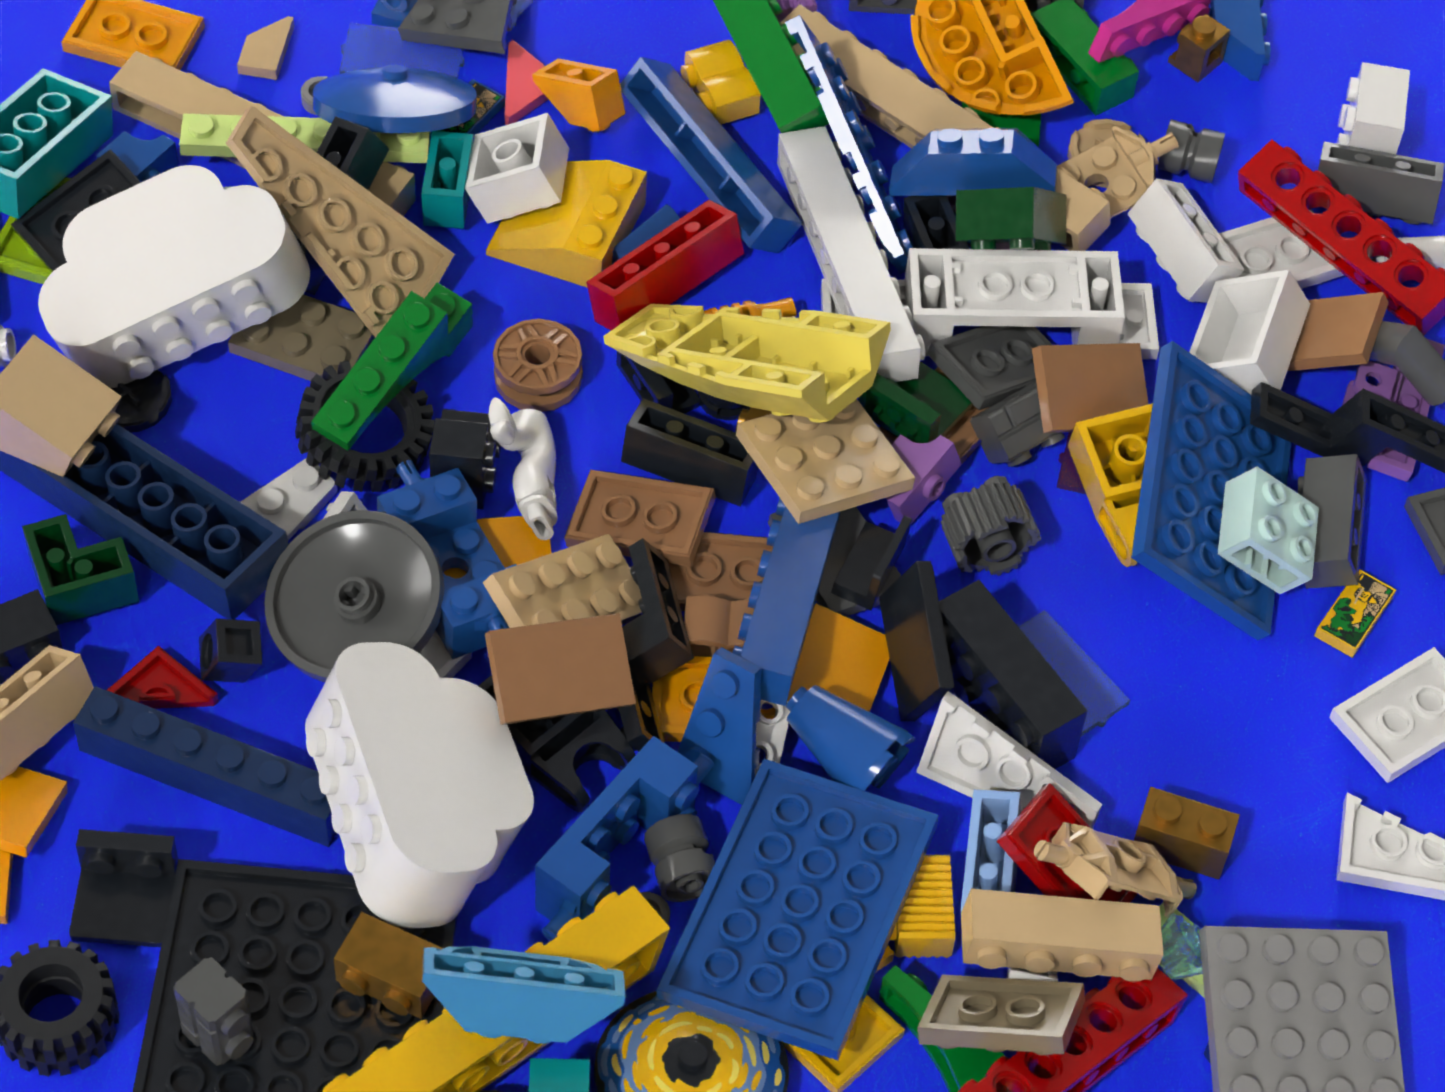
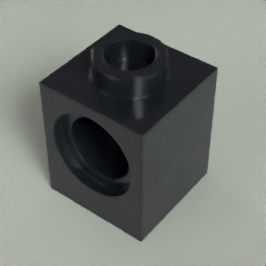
(230, 650)

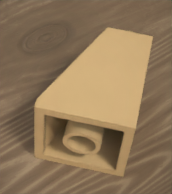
(52, 409)

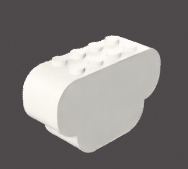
(169, 273)
(415, 781)

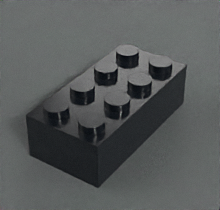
(1008, 677)

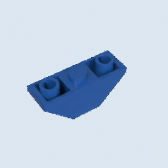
(1247, 28)

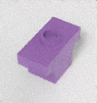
(931, 465)

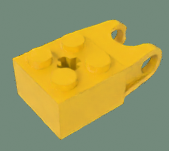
(1110, 463)

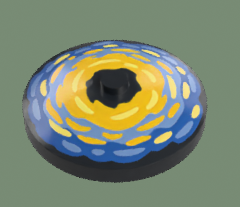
(680, 1050)

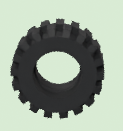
(67, 1040)

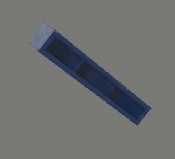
(204, 764)

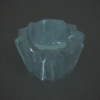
(1180, 948)

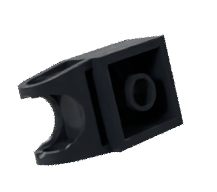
(558, 745)

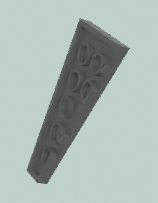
(459, 24)

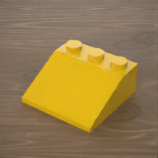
(579, 233)

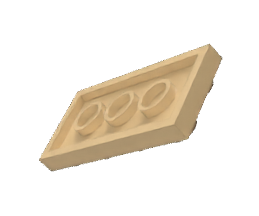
(567, 585)

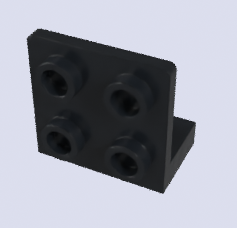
(123, 887)

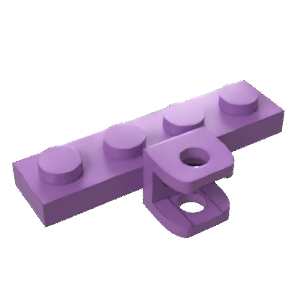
(1398, 389)

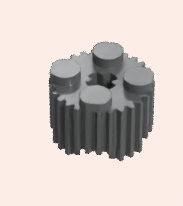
(989, 527)

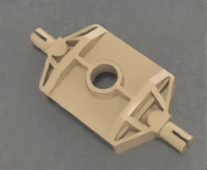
(1122, 164)
(1109, 861)

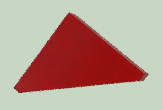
(164, 683)

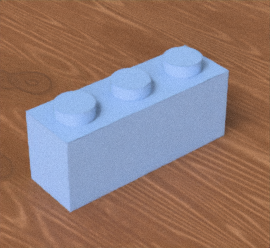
(986, 861)

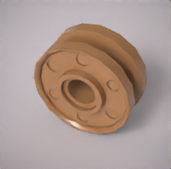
(537, 365)

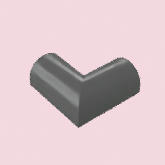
(1414, 356)

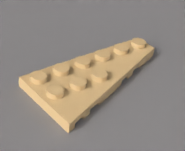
(350, 232)

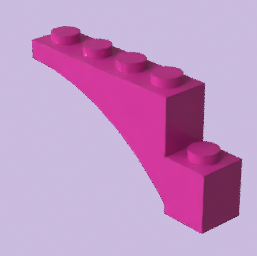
(1143, 24)

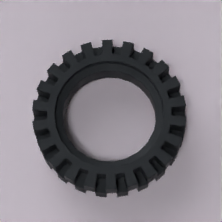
(355, 465)

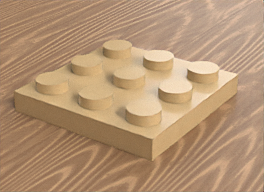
(825, 464)

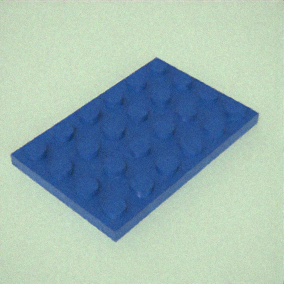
(1195, 446)
(798, 909)

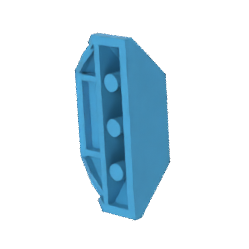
(521, 992)

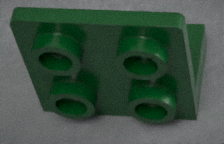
(916, 407)

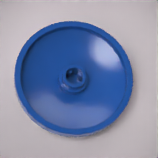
(395, 99)

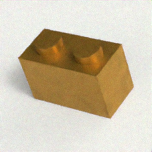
(1187, 832)
(384, 965)

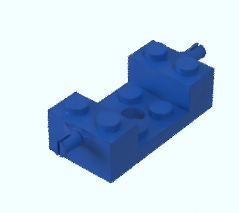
(446, 517)
(577, 867)

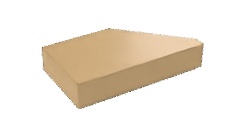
(266, 49)

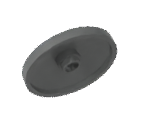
(352, 584)

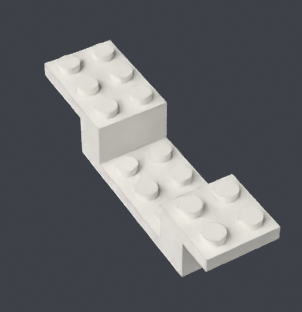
(1025, 291)

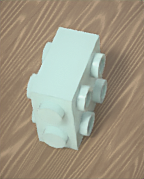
(1268, 530)

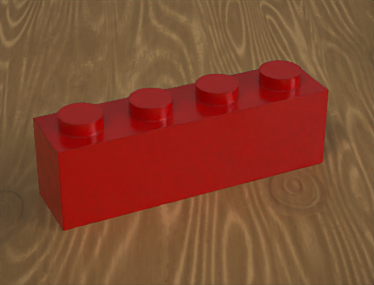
(667, 264)

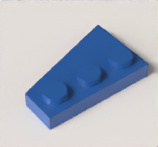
(726, 724)

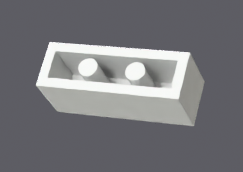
(1183, 239)

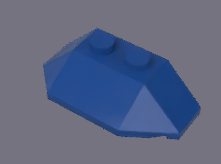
(971, 161)

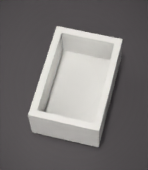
(1252, 328)

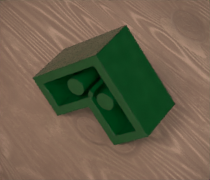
(1018, 216)
(82, 579)

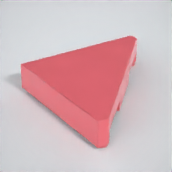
(521, 91)

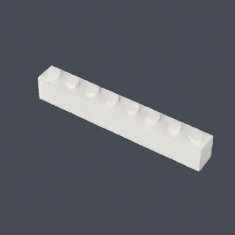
(847, 244)

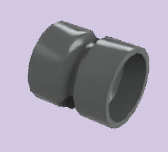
(1196, 151)
(678, 852)

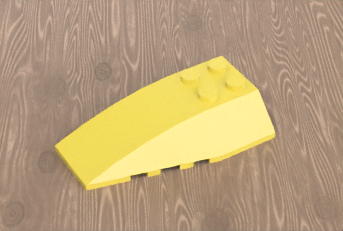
(763, 362)

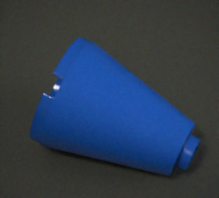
(847, 739)

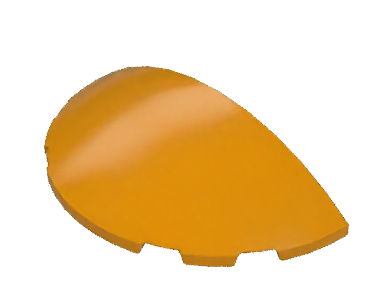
(988, 55)

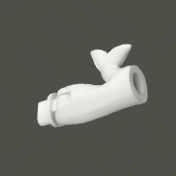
(535, 474)

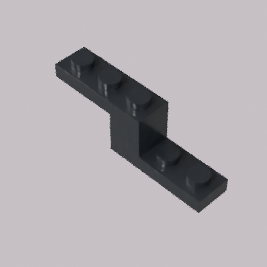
(1358, 427)
(653, 641)

